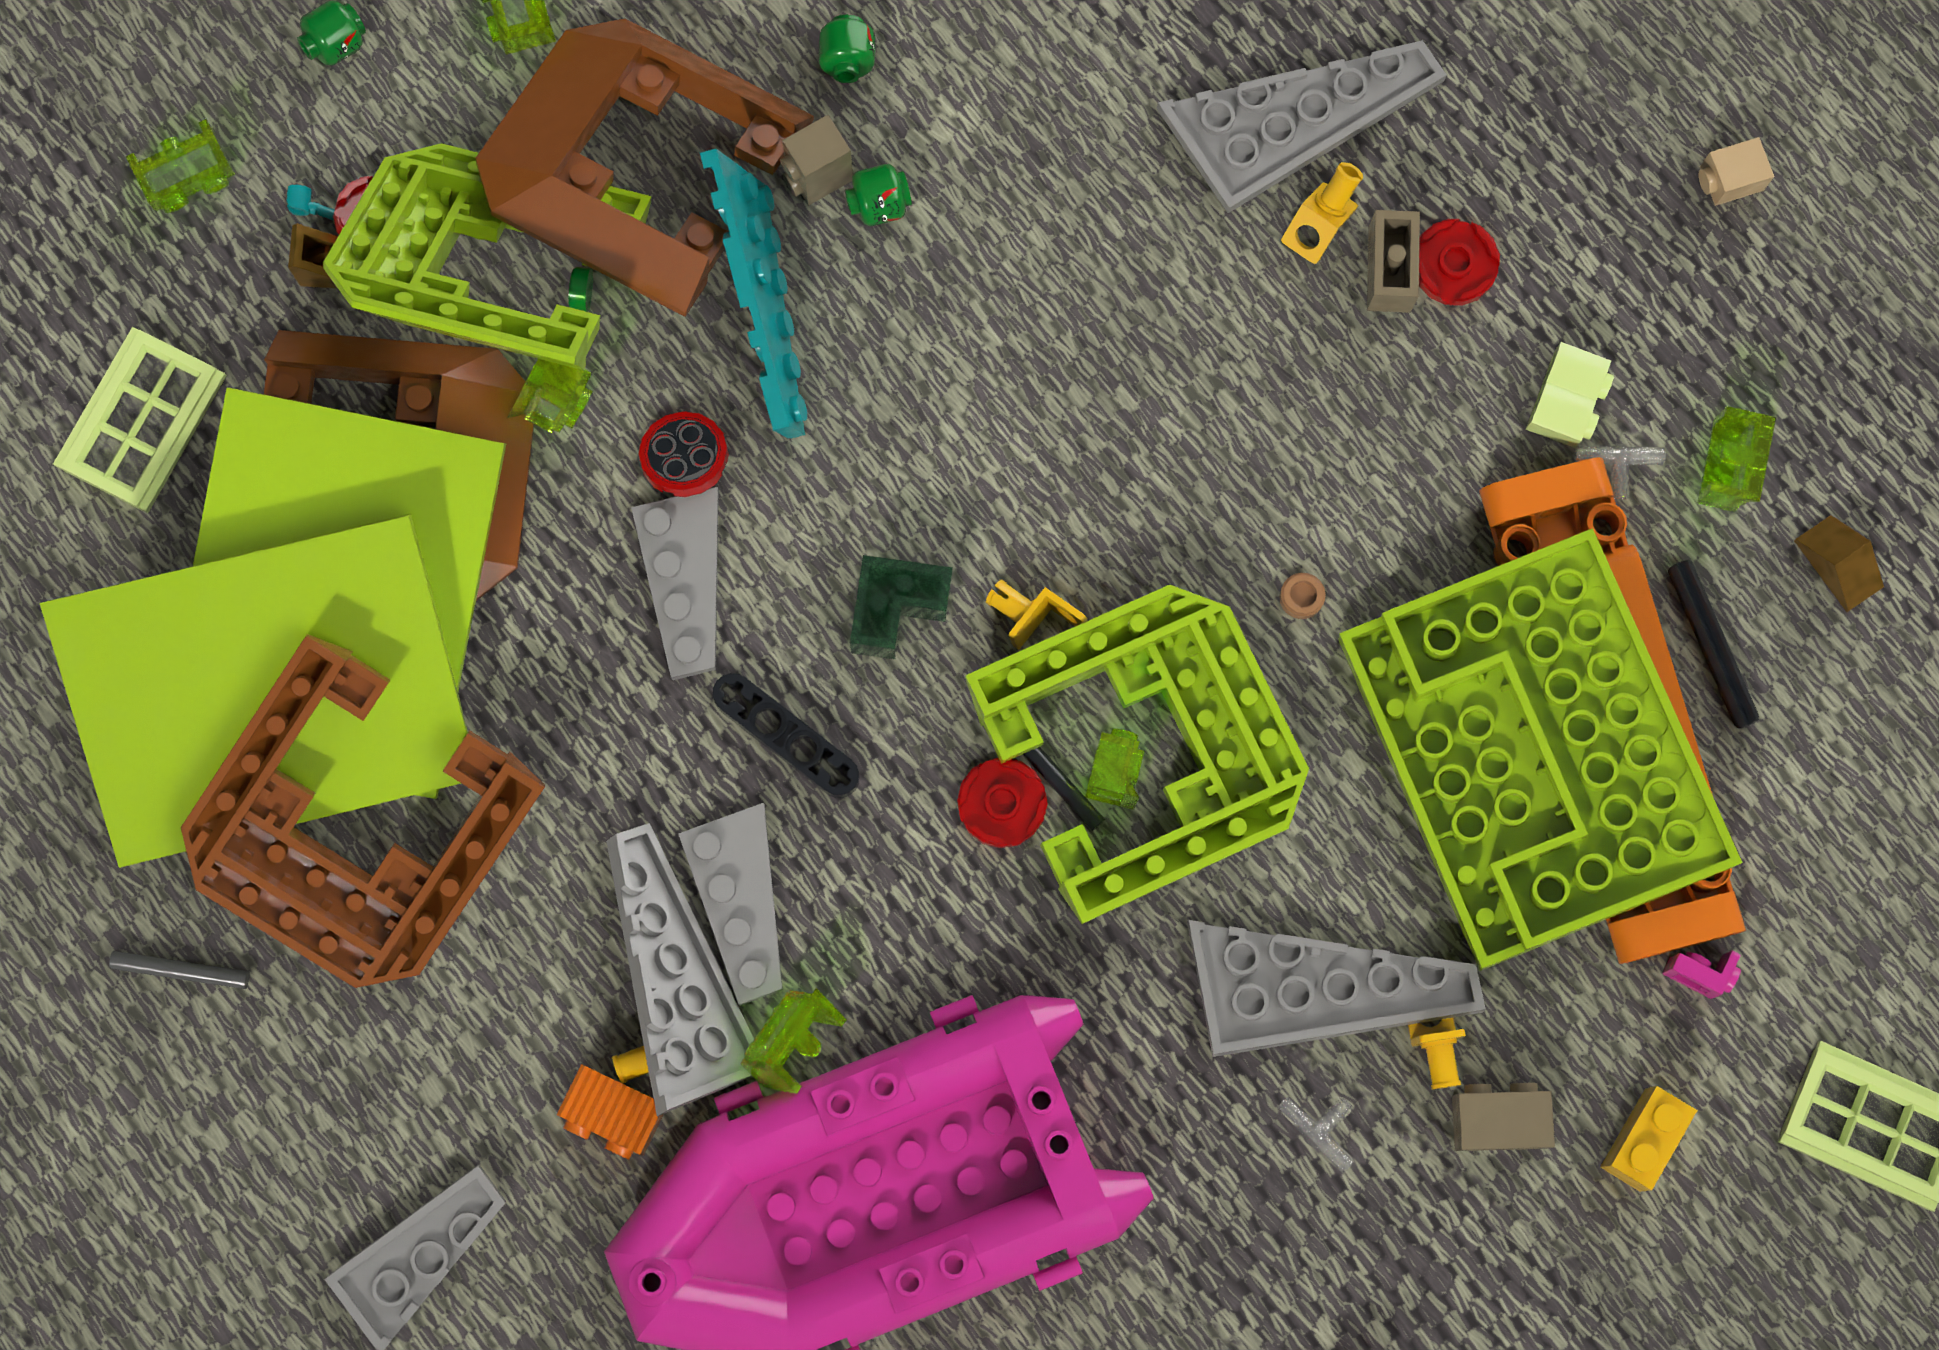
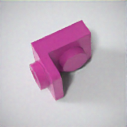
(1695, 972)

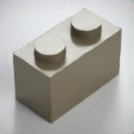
(816, 161)
(1393, 261)
(1503, 1118)

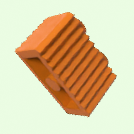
(611, 1111)

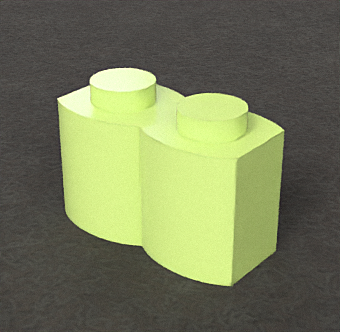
(1569, 395)

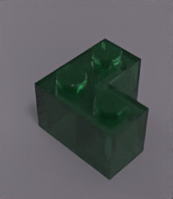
(896, 590)

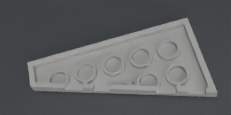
(1282, 122)
(1300, 989)
(682, 1000)

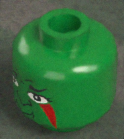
(331, 32)
(846, 47)
(878, 195)

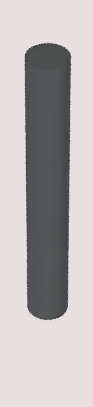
(179, 969)

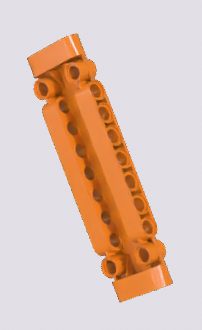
(1544, 511)

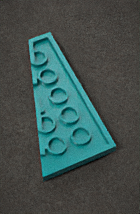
(760, 285)

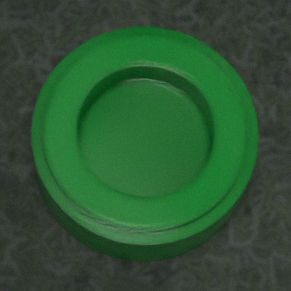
(580, 288)

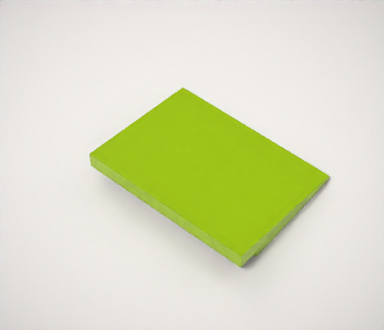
(317, 470)
(184, 658)
(1537, 749)

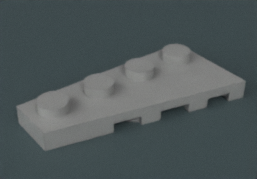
(681, 566)
(736, 889)
(405, 1264)

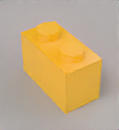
(1648, 1138)

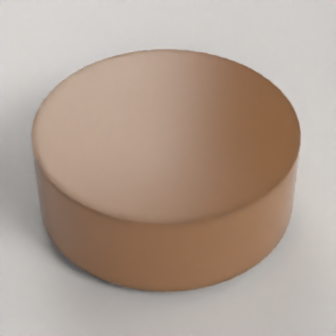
(1302, 595)

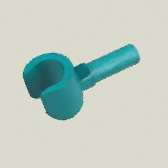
(300, 203)

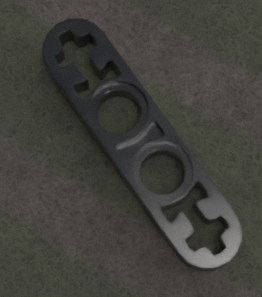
(789, 731)

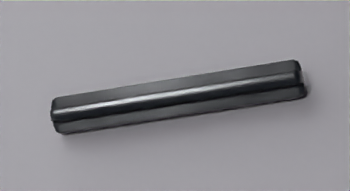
(1713, 644)

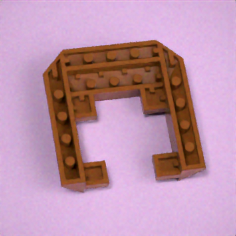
(555, 193)
(439, 387)
(305, 894)

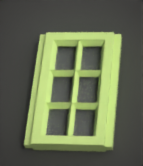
(140, 419)
(1867, 1124)

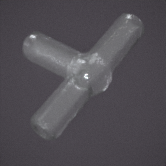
(1620, 458)
(1317, 1132)

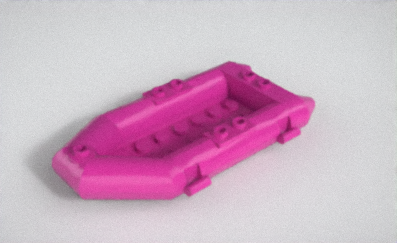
(874, 1192)

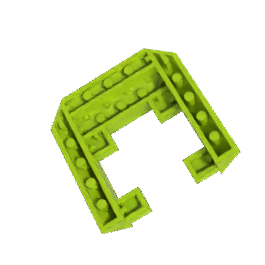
(403, 235)
(1221, 705)

